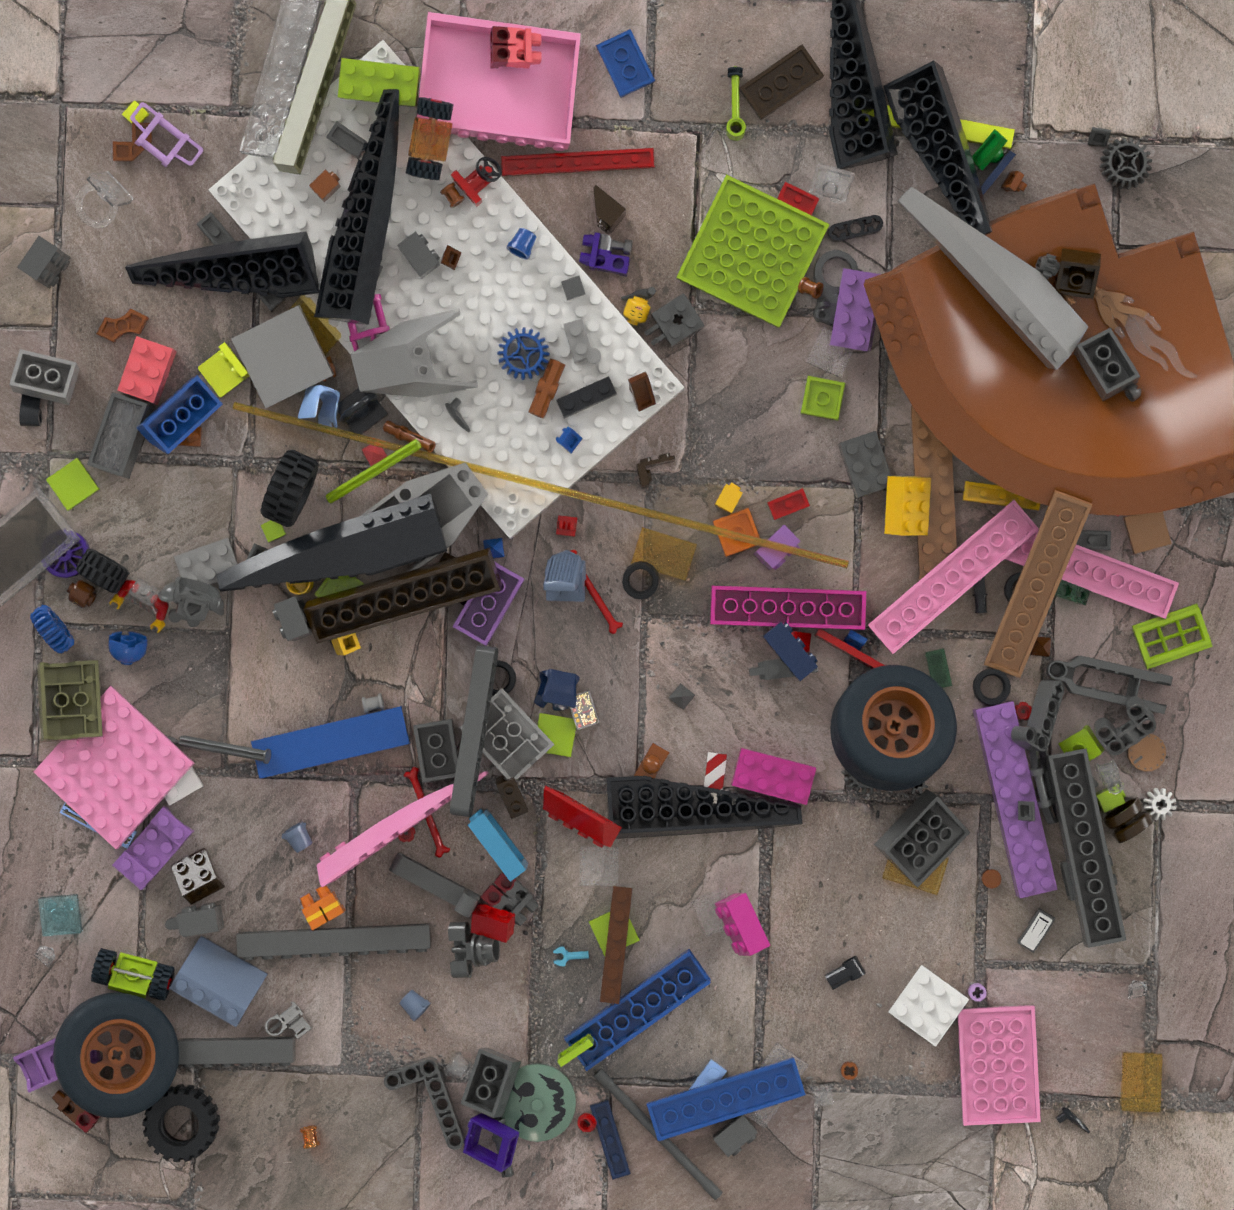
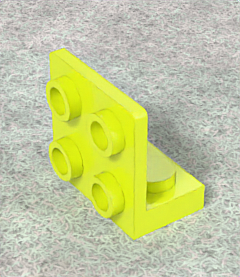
(223, 370)

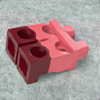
(513, 47)

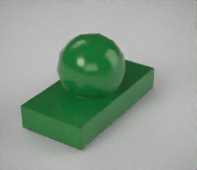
(990, 150)

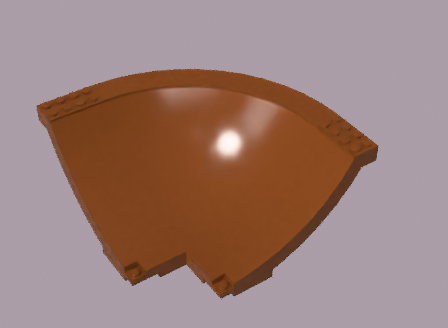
(1049, 426)

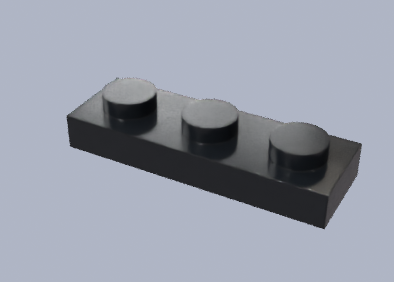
(586, 397)

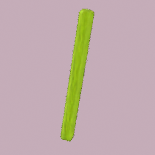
(373, 471)

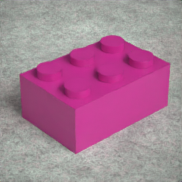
(741, 924)

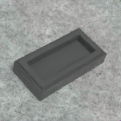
(346, 140)

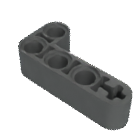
(1042, 717)

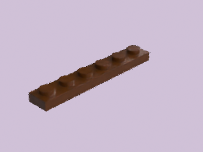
(616, 945)

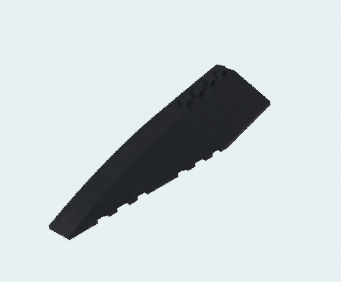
(349, 548)

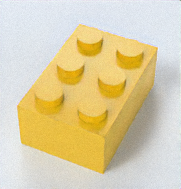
(907, 505)

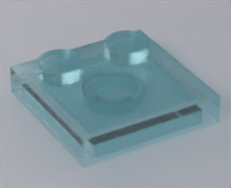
(60, 915)

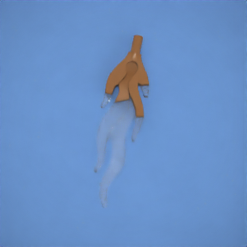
(1140, 334)

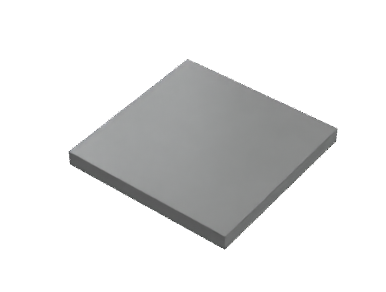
(282, 356)

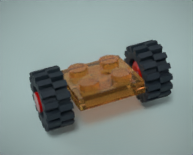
(429, 138)

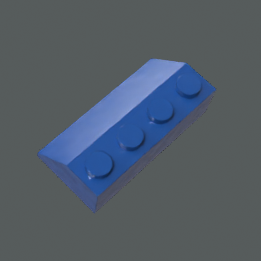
(179, 415)

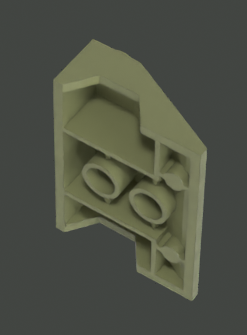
(69, 700)

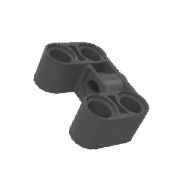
(1130, 732)

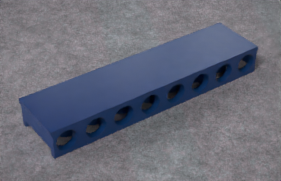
(332, 742)
(640, 1008)

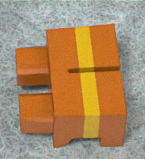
(322, 910)

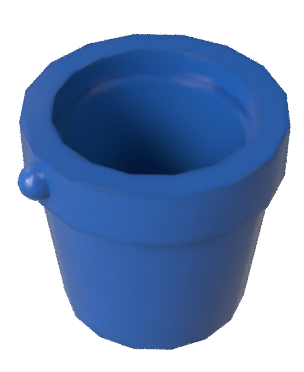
(522, 243)

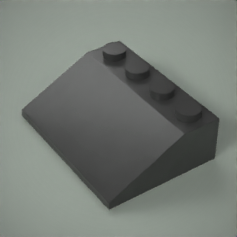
(922, 838)

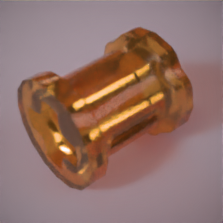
(309, 1136)

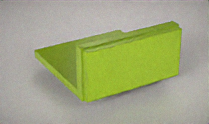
(1083, 740)

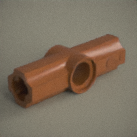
(546, 388)

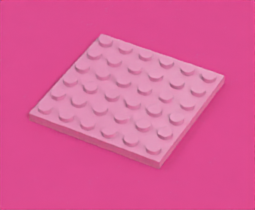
(116, 776)

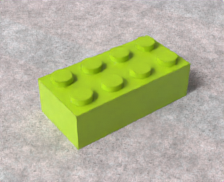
(367, 80)

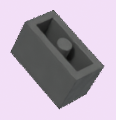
(418, 254)
(735, 1134)

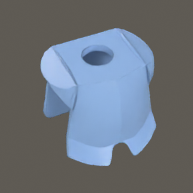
(329, 408)

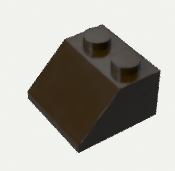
(608, 211)
(1078, 273)

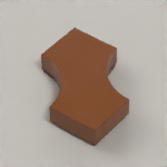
(129, 323)

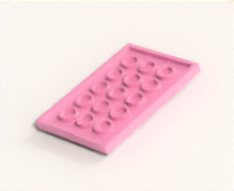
(998, 1065)

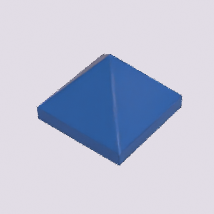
(495, 546)

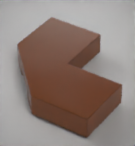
(129, 150)

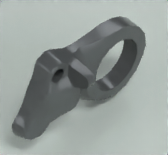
(827, 302)

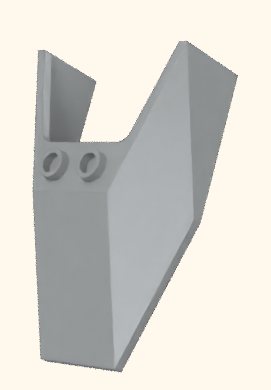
(401, 360)
(455, 494)

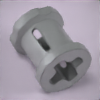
(373, 703)

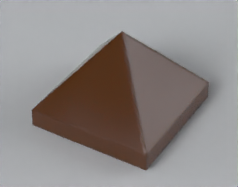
(450, 257)
(1041, 647)

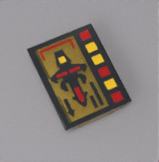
(585, 712)

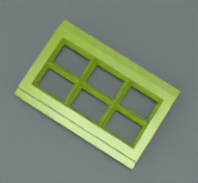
(1170, 655)

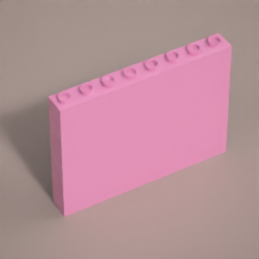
(504, 102)

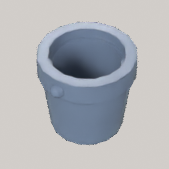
(297, 837)
(414, 1005)

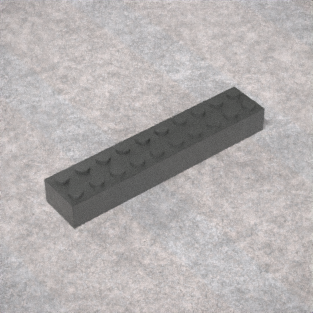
(1085, 848)

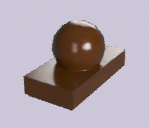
(641, 391)

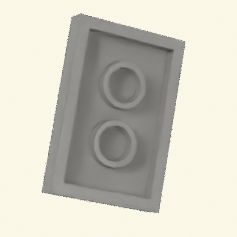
(207, 561)

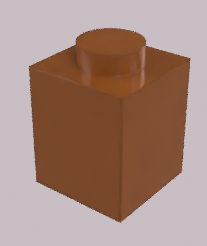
(325, 185)

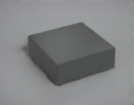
(573, 288)

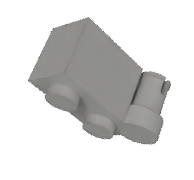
(579, 343)

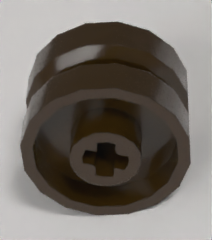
(1128, 820)

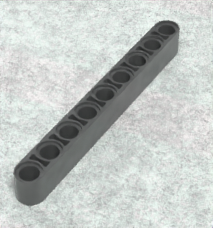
(474, 731)

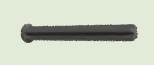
(225, 748)

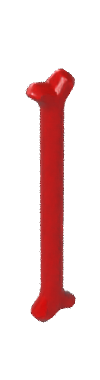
(613, 624)
(440, 847)

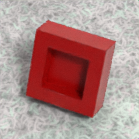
(566, 526)

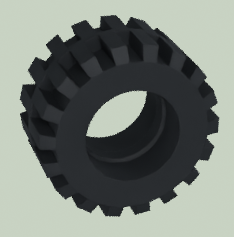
(102, 571)

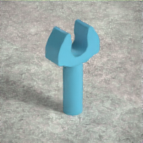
(569, 955)

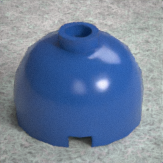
(127, 648)

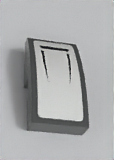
(1036, 930)

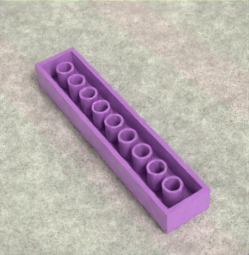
(1012, 783)

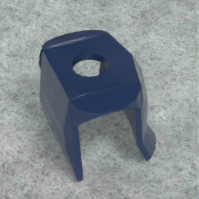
(558, 689)

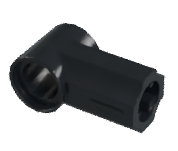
(849, 970)

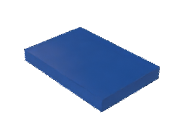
(625, 63)

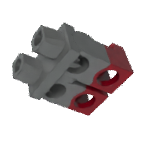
(517, 897)

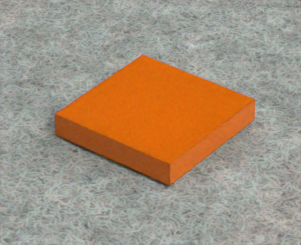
(738, 522)

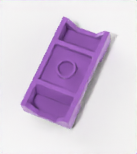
(153, 848)
(39, 1066)

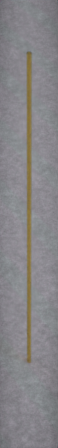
(546, 486)

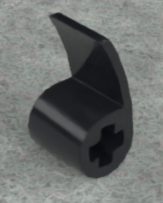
(30, 411)

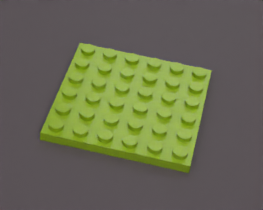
(752, 251)

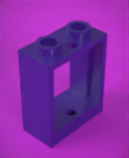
(508, 1145)

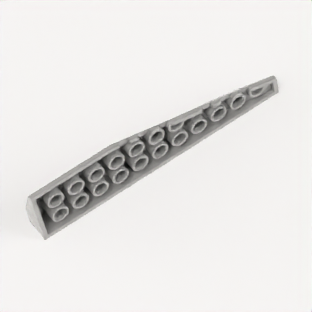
(1004, 280)

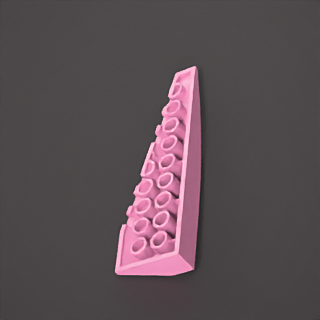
(380, 835)

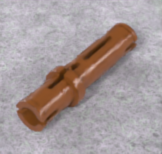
(402, 433)

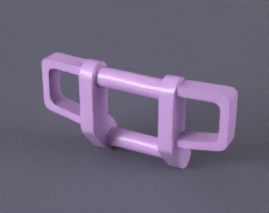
(158, 119)

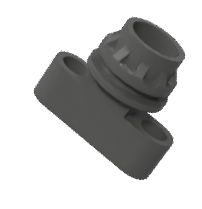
(478, 950)

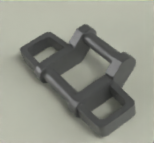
(1037, 771)

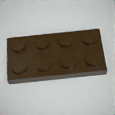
(781, 82)

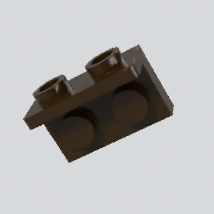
(511, 796)

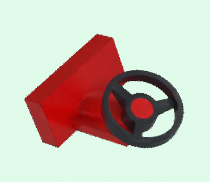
(477, 179)

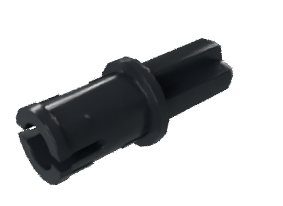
(980, 596)

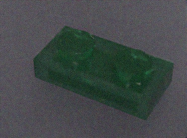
(938, 667)

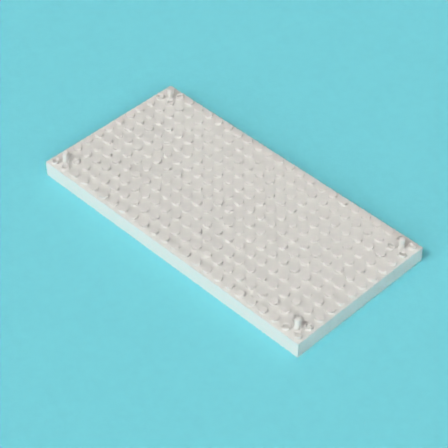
(493, 297)

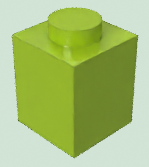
(1109, 801)

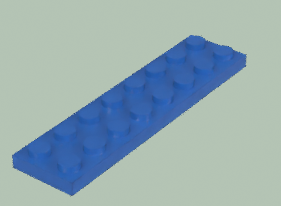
(725, 1099)

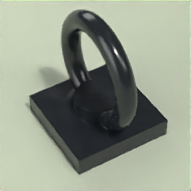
(361, 411)

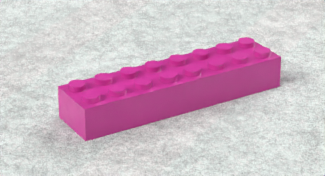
(788, 605)

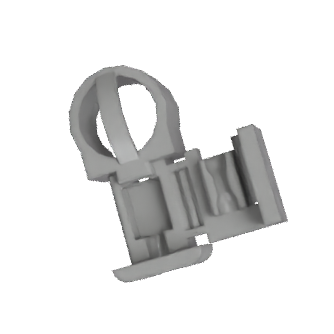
(292, 1018)

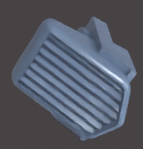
(565, 577)

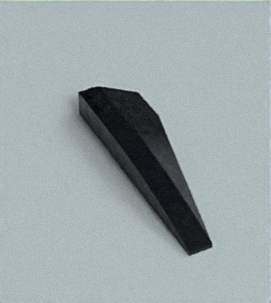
(930, 121)

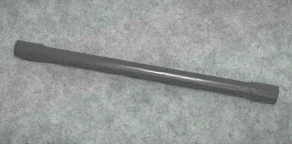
(608, 1083)

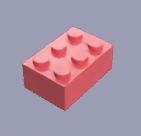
(147, 370)

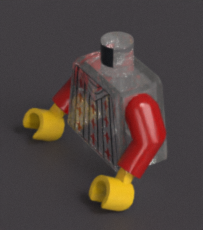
(144, 596)

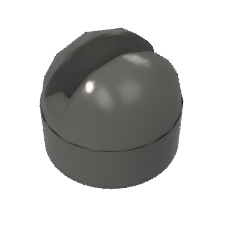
(1132, 392)

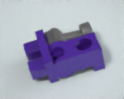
(601, 254)

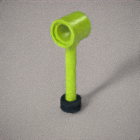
(735, 73)

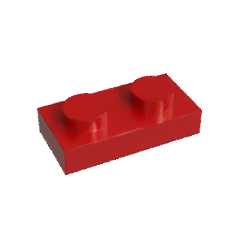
(798, 198)
(788, 504)

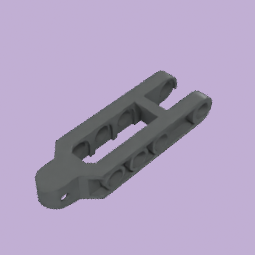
(1064, 672)

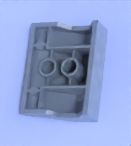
(218, 981)

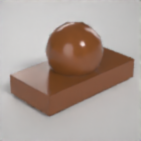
(652, 761)

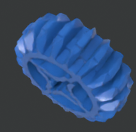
(514, 356)
(52, 629)

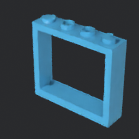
(497, 844)

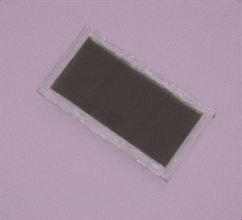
(30, 541)

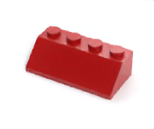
(579, 817)

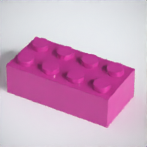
(773, 776)

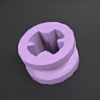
(972, 988)

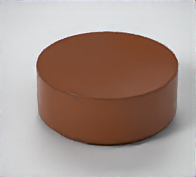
(991, 878)

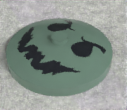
(540, 1103)

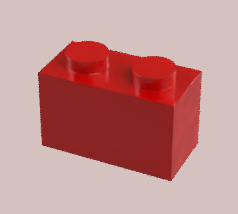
(493, 923)

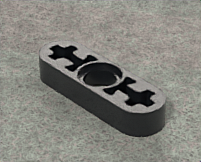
(870, 230)

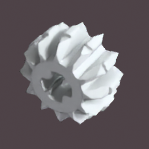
(1162, 797)

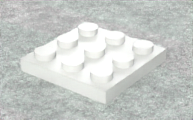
(928, 1005)

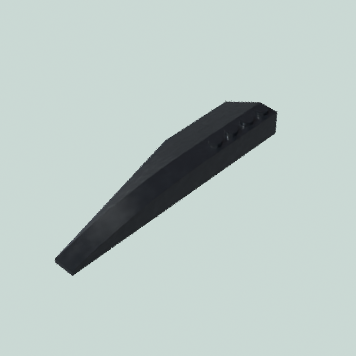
(360, 236)

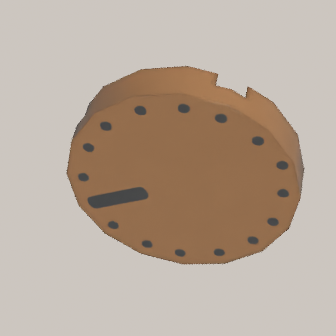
(1147, 754)

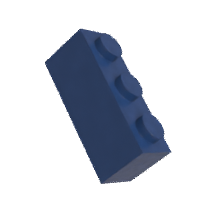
(790, 650)

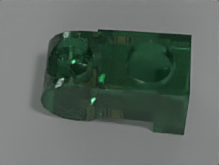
(1072, 593)

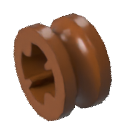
(848, 1076)

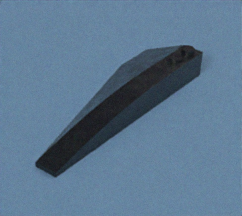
(855, 90)
(262, 265)
(670, 808)

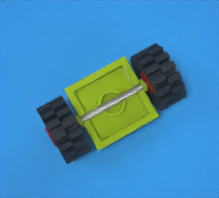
(132, 974)

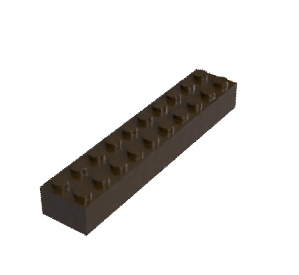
(403, 595)

